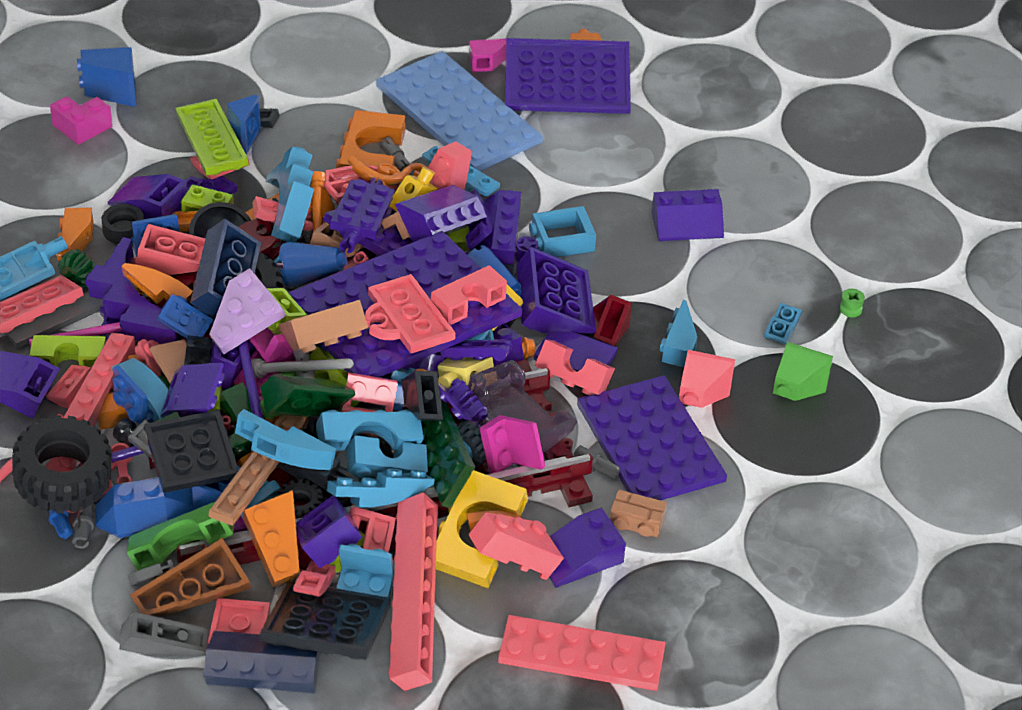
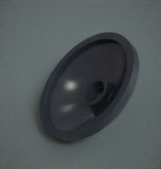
(213, 214)

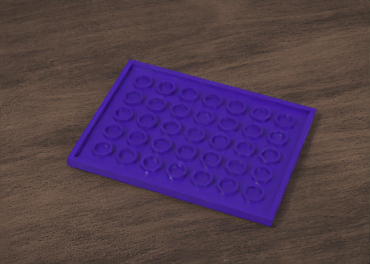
(433, 264)

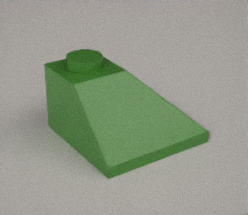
(802, 372)

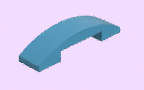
(148, 383)

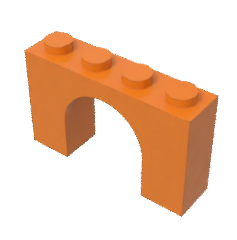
(369, 128)

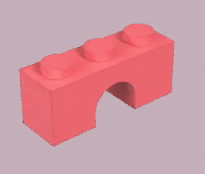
(481, 286)
(592, 377)

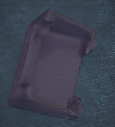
(503, 394)

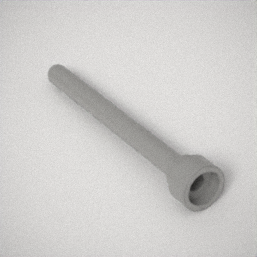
(261, 367)

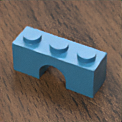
(366, 458)

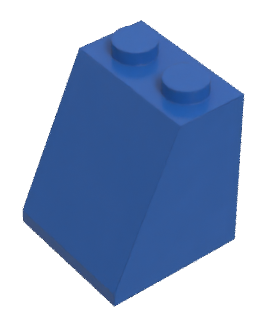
(108, 74)

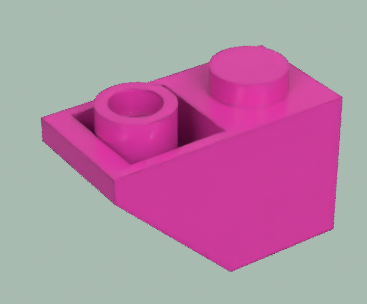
(486, 54)

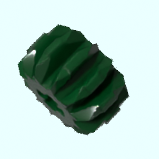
(76, 266)

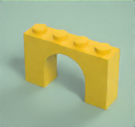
(477, 495)

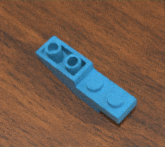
(288, 447)
(387, 489)

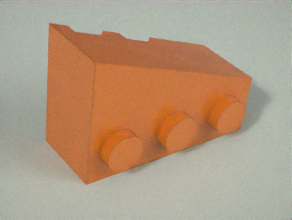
(274, 537)

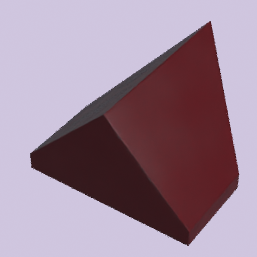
(612, 319)

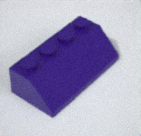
(440, 210)
(505, 214)

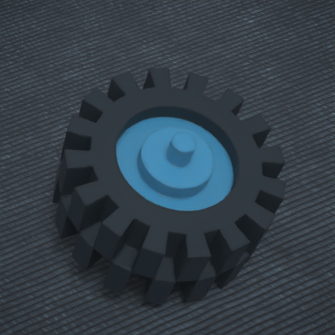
(473, 441)

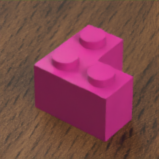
(81, 121)

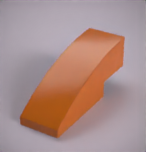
(155, 283)

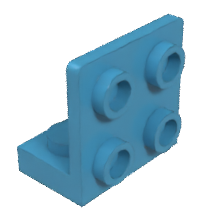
(366, 570)

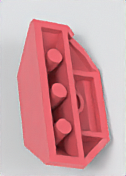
(339, 179)

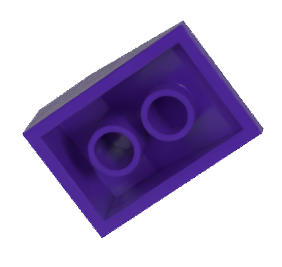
(588, 546)

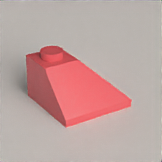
(705, 379)

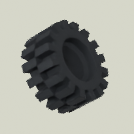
(304, 492)

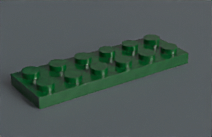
(446, 456)

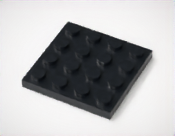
(330, 623)

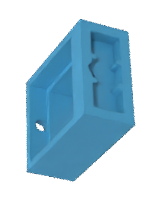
(563, 245)

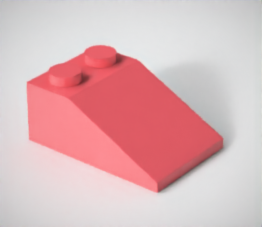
(169, 251)

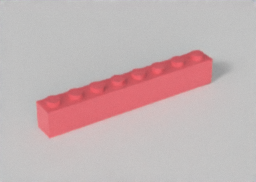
(414, 592)

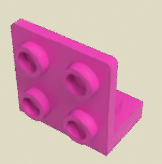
(272, 347)
(510, 442)

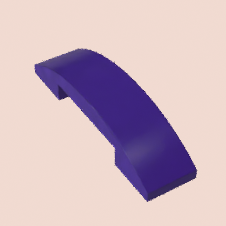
(480, 229)

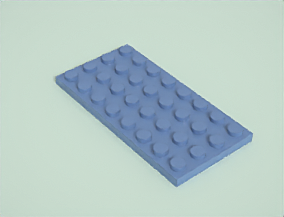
(459, 109)

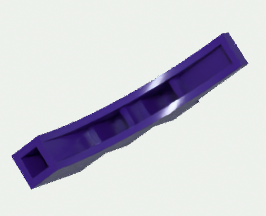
(123, 302)

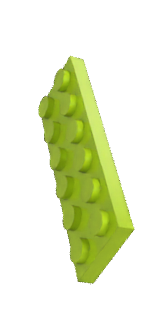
(212, 137)

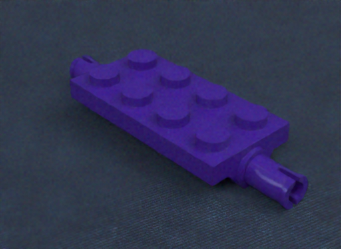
(361, 211)

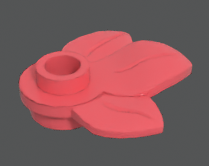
(144, 354)

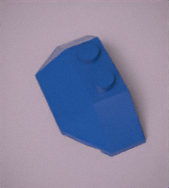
(139, 506)

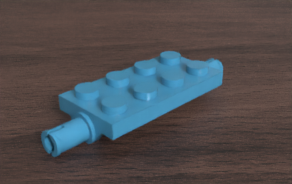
(28, 265)

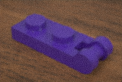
(479, 349)

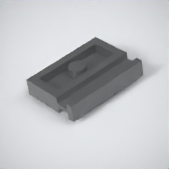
(150, 573)

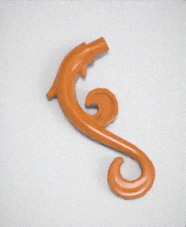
(386, 172)

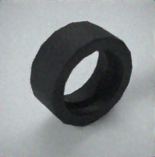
(119, 213)

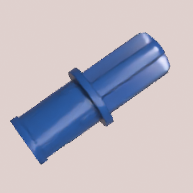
(61, 523)

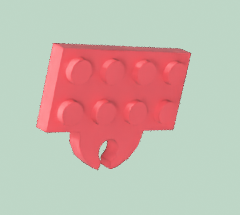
(406, 315)

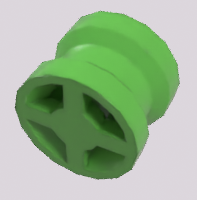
(852, 302)

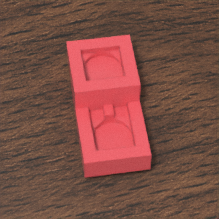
(315, 579)

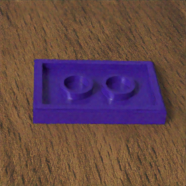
(583, 348)

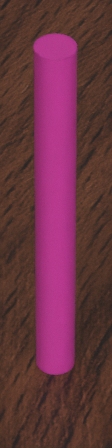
(92, 331)

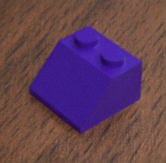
(325, 530)

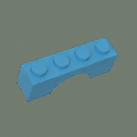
(395, 427)

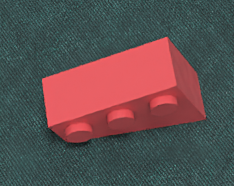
(451, 166)
(517, 541)

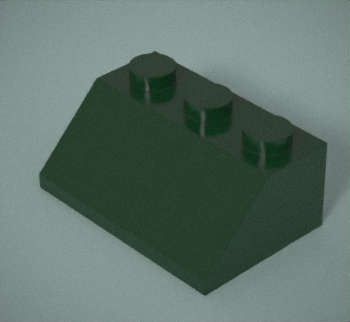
(303, 395)

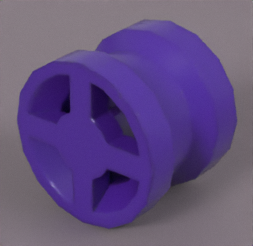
(522, 246)

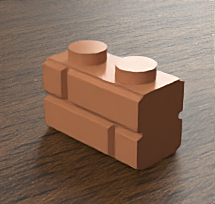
(638, 513)

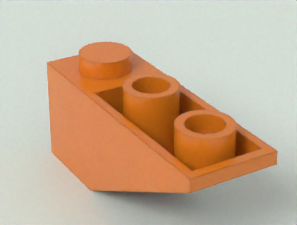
(76, 229)

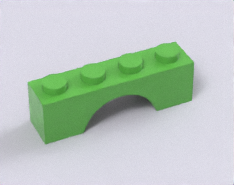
(157, 542)

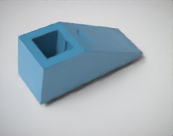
(680, 337)

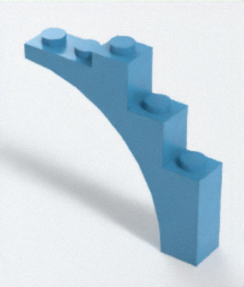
(295, 196)

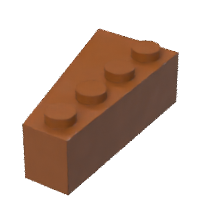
(194, 582)

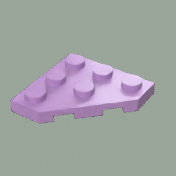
(244, 311)

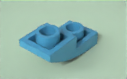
(783, 323)

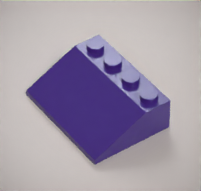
(554, 294)

